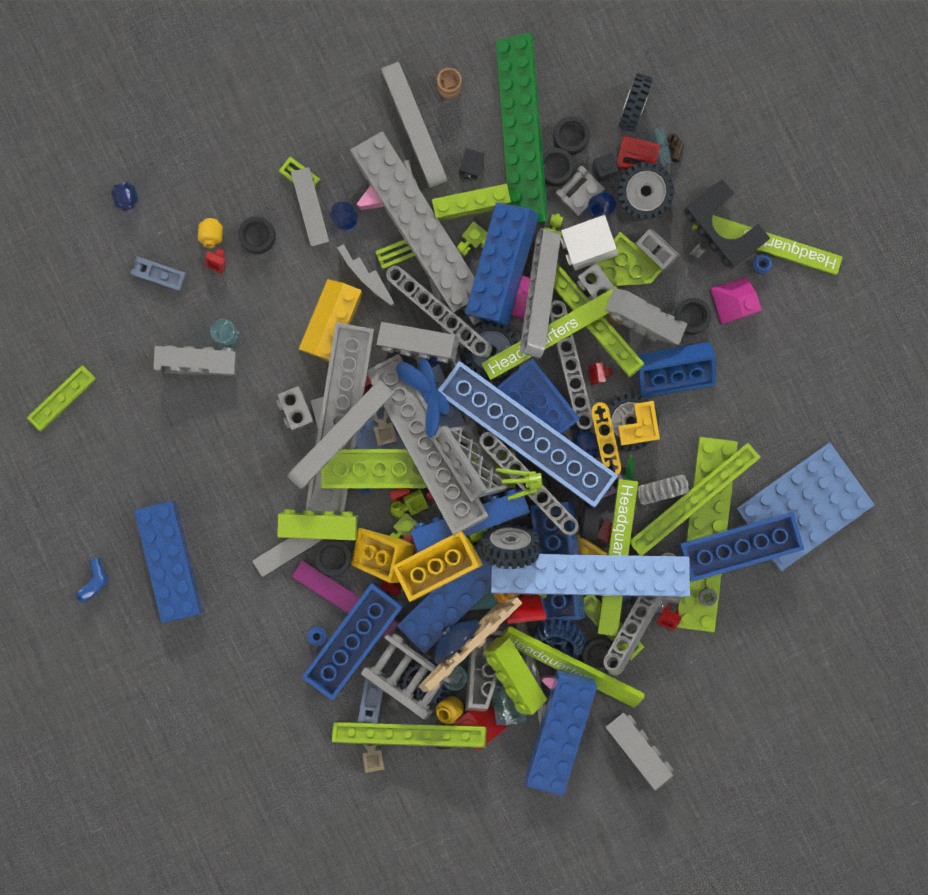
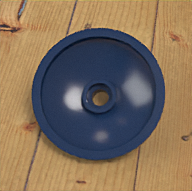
(454, 639)

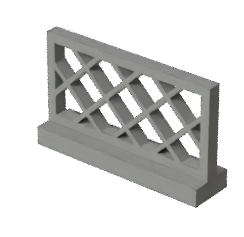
(463, 467)

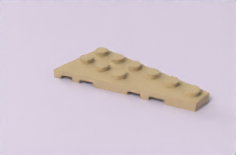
(488, 625)

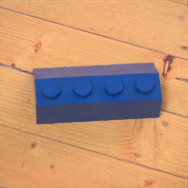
(677, 369)

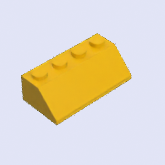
(336, 304)
(437, 566)

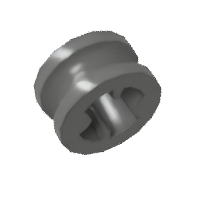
(697, 251)
(706, 591)

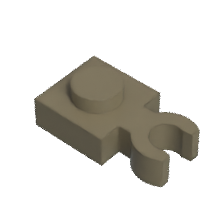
(384, 432)
(373, 759)

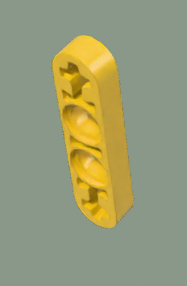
(604, 439)

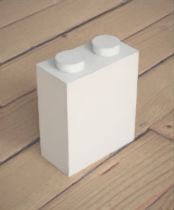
(588, 243)

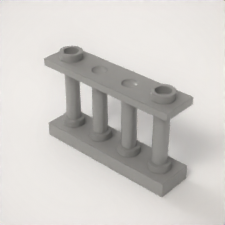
(390, 684)

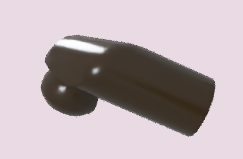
(676, 146)

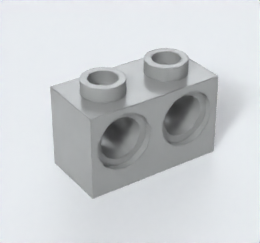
(657, 249)
(601, 281)
(299, 407)

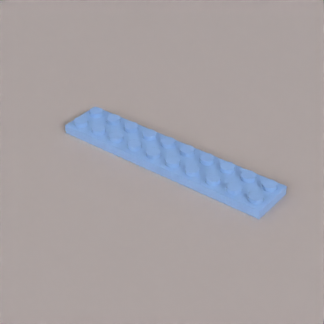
(596, 576)

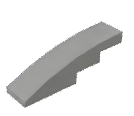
(369, 280)

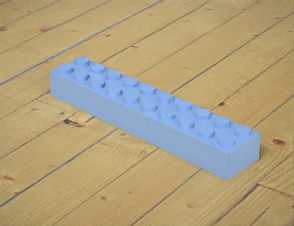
(527, 434)

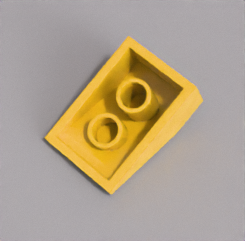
(378, 553)

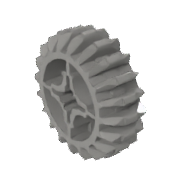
(662, 489)

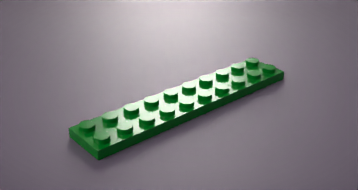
(521, 123)

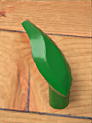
(629, 470)

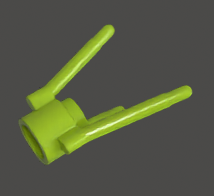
(532, 481)

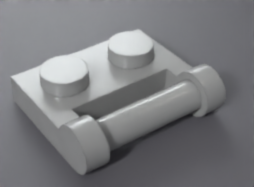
(579, 200)

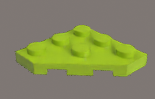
(629, 267)

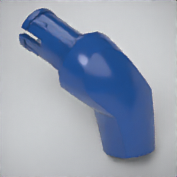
(96, 583)

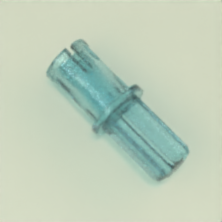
(660, 138)

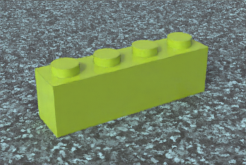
(470, 202)
(317, 526)
(514, 675)

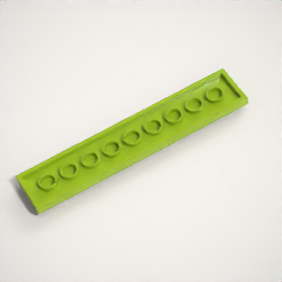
(383, 469)
(707, 520)

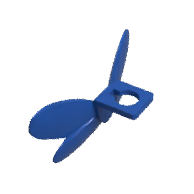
(425, 382)

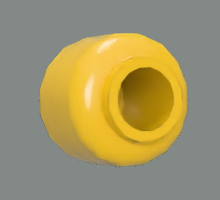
(210, 232)
(449, 710)

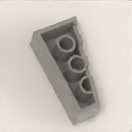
(644, 317)
(418, 342)
(195, 361)
(480, 677)
(639, 751)

